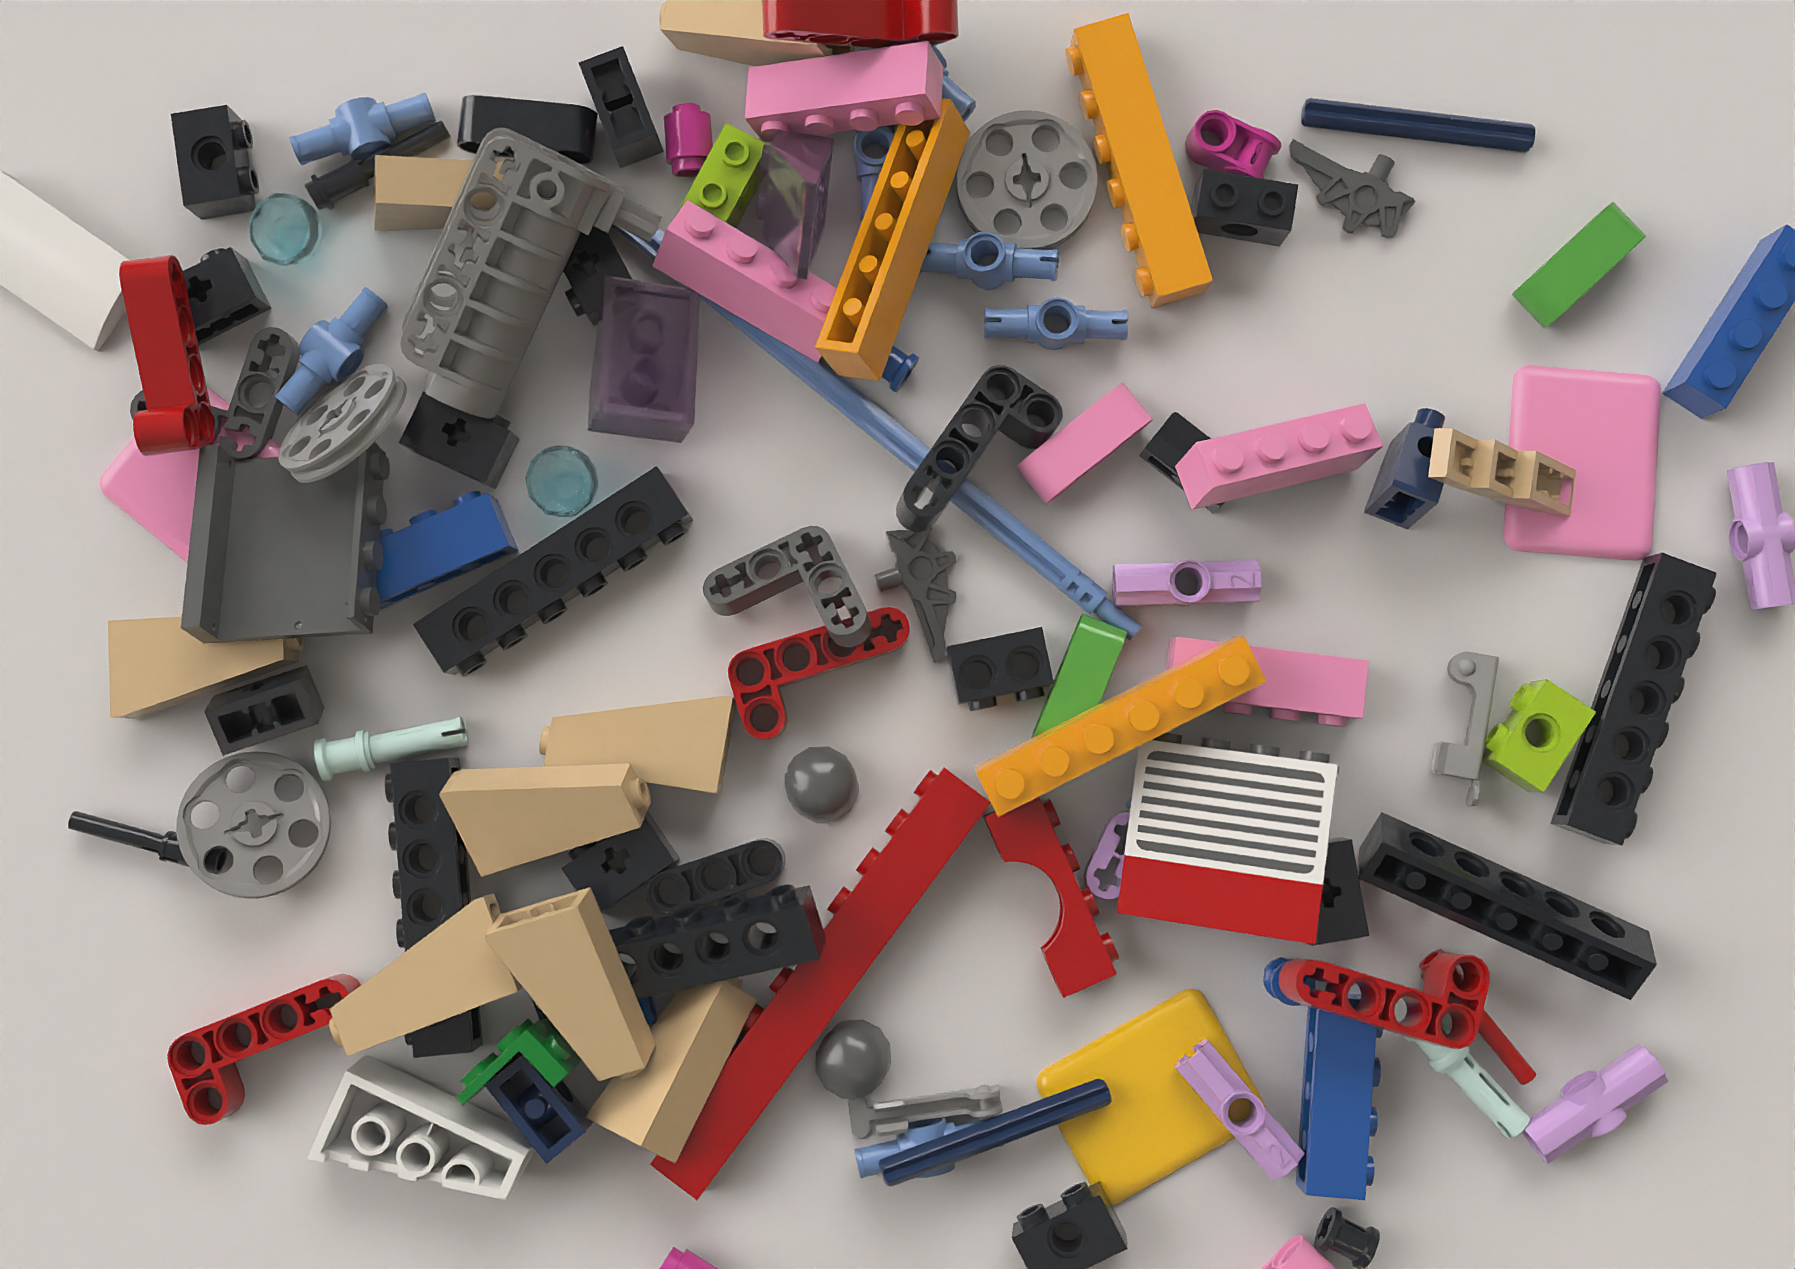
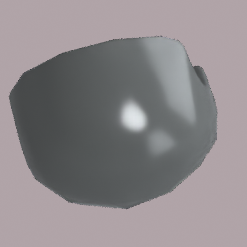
(821, 784)
(853, 1059)

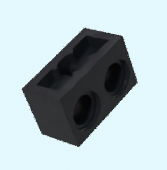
(621, 107)
(997, 656)

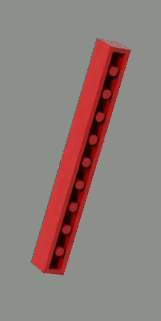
(816, 989)

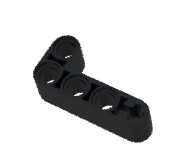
(964, 450)

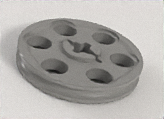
(1040, 165)
(342, 423)
(233, 812)

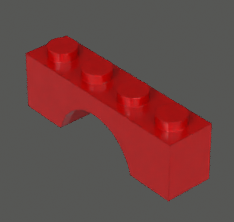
(1075, 949)

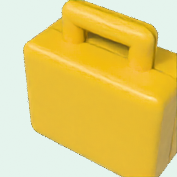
(1154, 1113)

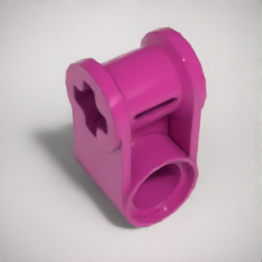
(1236, 145)

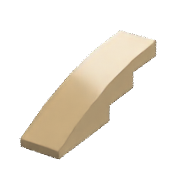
(1499, 472)

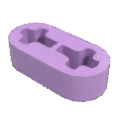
(1102, 855)

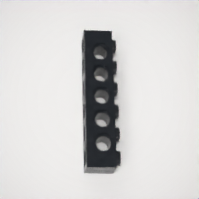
(446, 627)
(1627, 669)
(412, 882)
(1506, 906)
(703, 960)

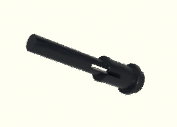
(355, 175)
(164, 845)

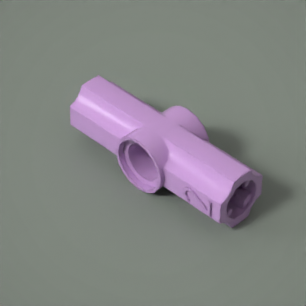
(1762, 535)
(1215, 581)
(1594, 1103)
(1257, 1133)

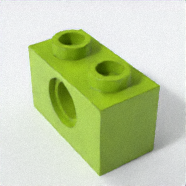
(728, 176)
(1561, 725)

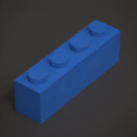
(1738, 328)
(442, 547)
(1338, 1105)

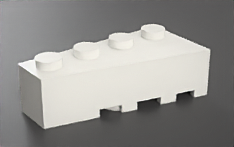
(419, 1132)

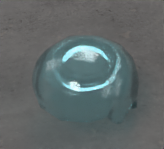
(285, 229)
(562, 481)

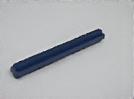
(1418, 125)
(994, 1132)

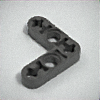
(261, 420)
(795, 569)

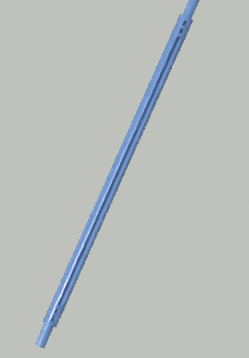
(912, 452)

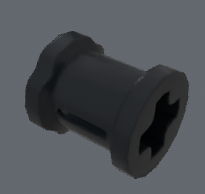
(1347, 1238)

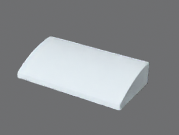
(58, 265)

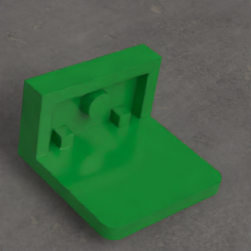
(540, 1046)

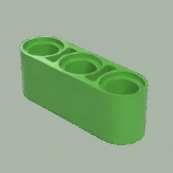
(1578, 265)
(1082, 672)

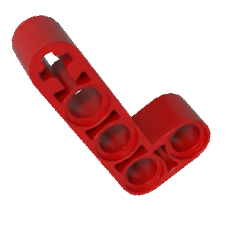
(861, 21)
(166, 357)
(821, 662)
(1380, 997)
(224, 1048)

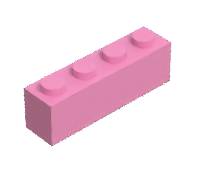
(846, 91)
(744, 278)
(1278, 456)
(1295, 683)

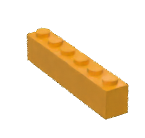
(1138, 160)
(892, 245)
(1119, 724)

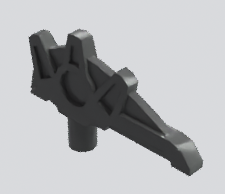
(1357, 195)
(924, 575)

